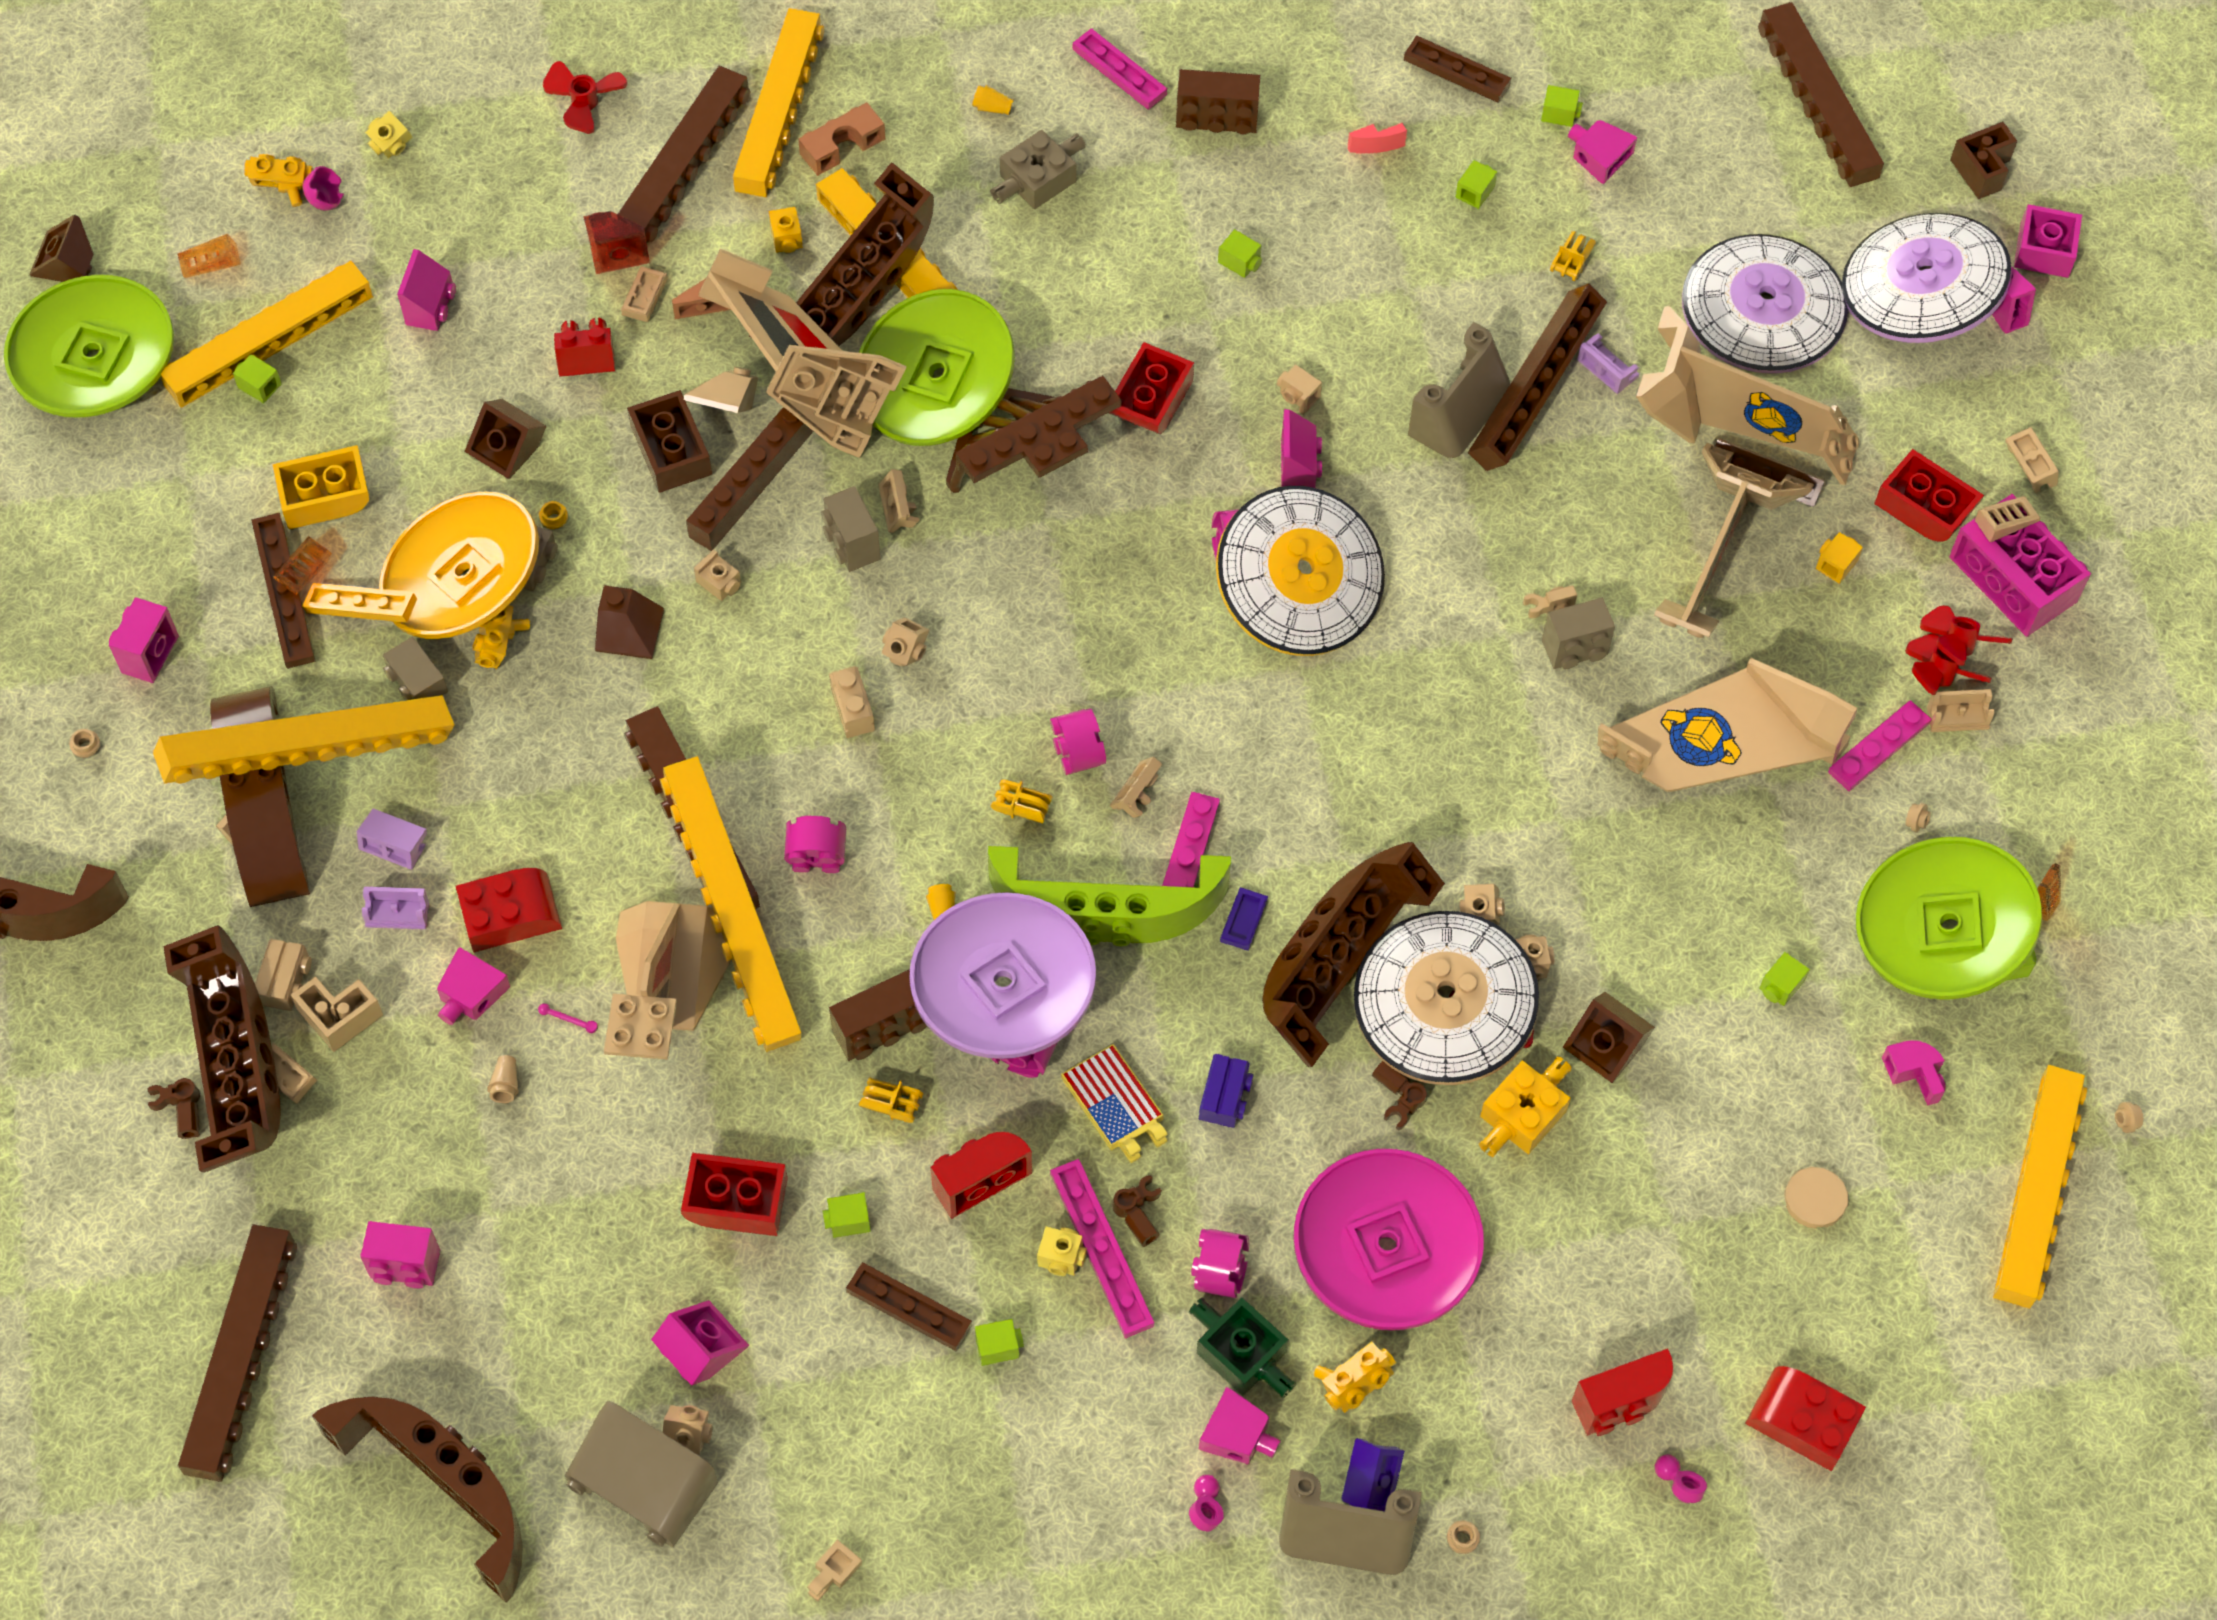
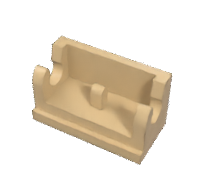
(2033, 459)
(1960, 710)

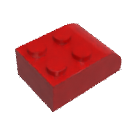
(1153, 388)
(1927, 497)
(508, 907)
(980, 1170)
(734, 1194)
(1622, 1393)
(1805, 1415)

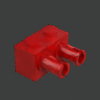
(584, 350)

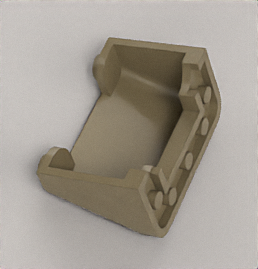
(1454, 416)
(642, 1473)
(1347, 1533)

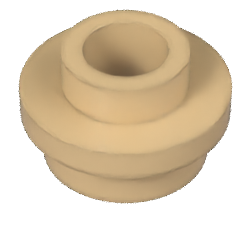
(82, 736)
(1918, 817)
(2129, 1117)
(1467, 1528)

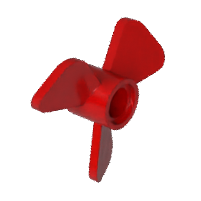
(582, 92)
(1957, 633)
(1936, 667)

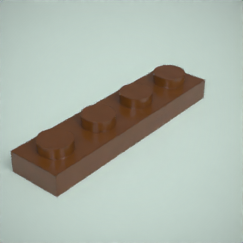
(1457, 69)
(1772, 469)
(909, 1306)

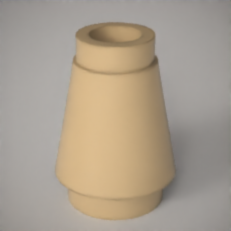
(504, 1080)

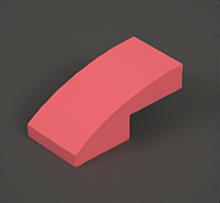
(1371, 141)

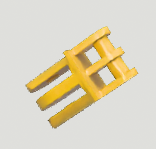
(1570, 261)
(1024, 803)
(886, 1098)

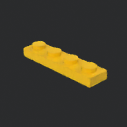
(359, 602)

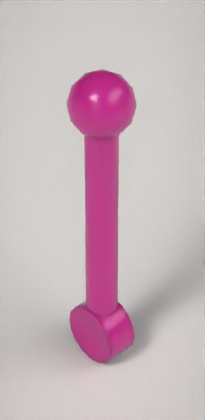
(591, 1026)

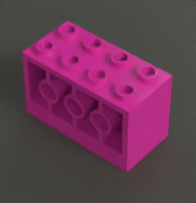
(2022, 573)

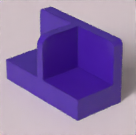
(1372, 1475)

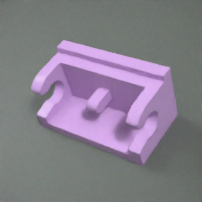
(1606, 364)
(391, 838)
(395, 907)

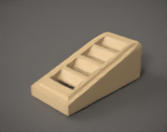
(1992, 531)

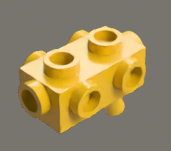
(277, 173)
(494, 636)
(1356, 1377)

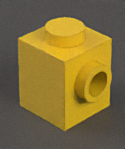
(785, 230)
(1838, 557)

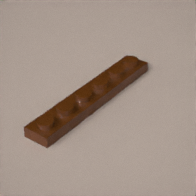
(285, 604)

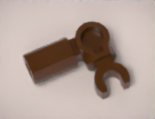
(1412, 1094)
(184, 1096)
(1126, 1206)

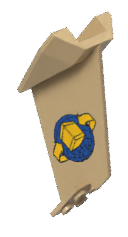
(1714, 394)
(1732, 730)

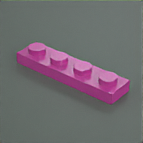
(1119, 69)
(1879, 745)
(1191, 840)

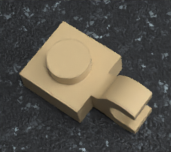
(1554, 600)
(835, 1567)

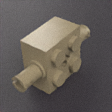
(1038, 169)

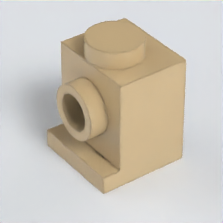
(1299, 388)
(708, 576)

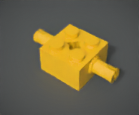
(1543, 1108)

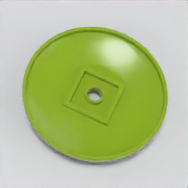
(87, 313)
(947, 332)
(1941, 881)

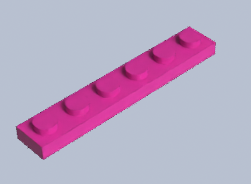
(1102, 1248)

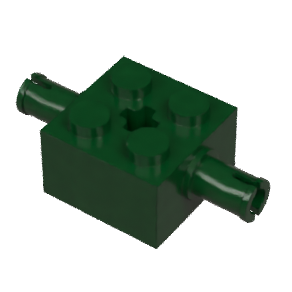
(1242, 1327)

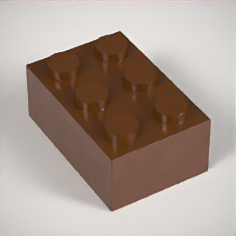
(1217, 101)
(669, 441)
(875, 1017)

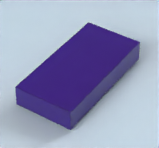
(1244, 919)

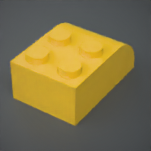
(321, 487)

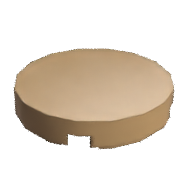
(1816, 1197)

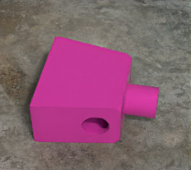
(1602, 148)
(2017, 304)
(469, 987)
(1237, 1430)

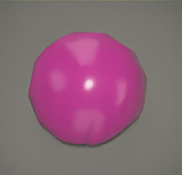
(322, 188)

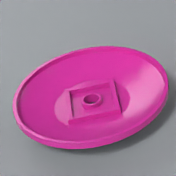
(1396, 1198)

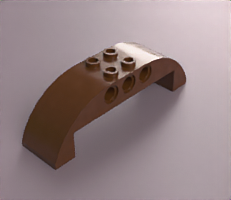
(871, 257)
(260, 810)
(49, 915)
(1336, 939)
(230, 1046)
(447, 1463)

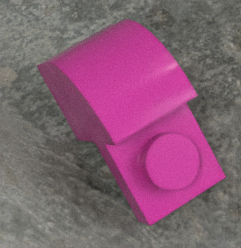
(1916, 1061)

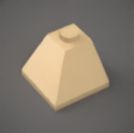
(727, 391)

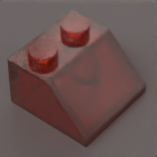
(615, 242)

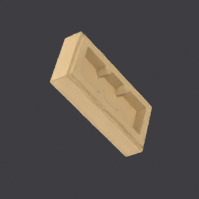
(644, 294)
(291, 1077)

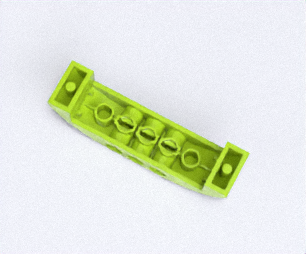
(1120, 911)

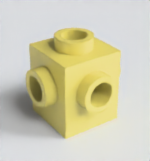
(388, 135)
(1061, 1251)

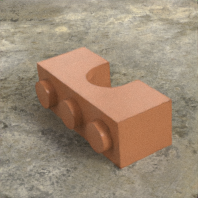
(857, 126)

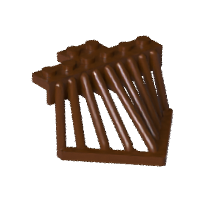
(1040, 434)

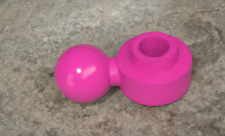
(1686, 1485)
(1206, 1511)

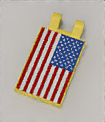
(1115, 1101)

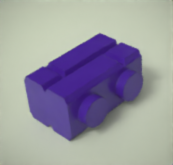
(1224, 1091)

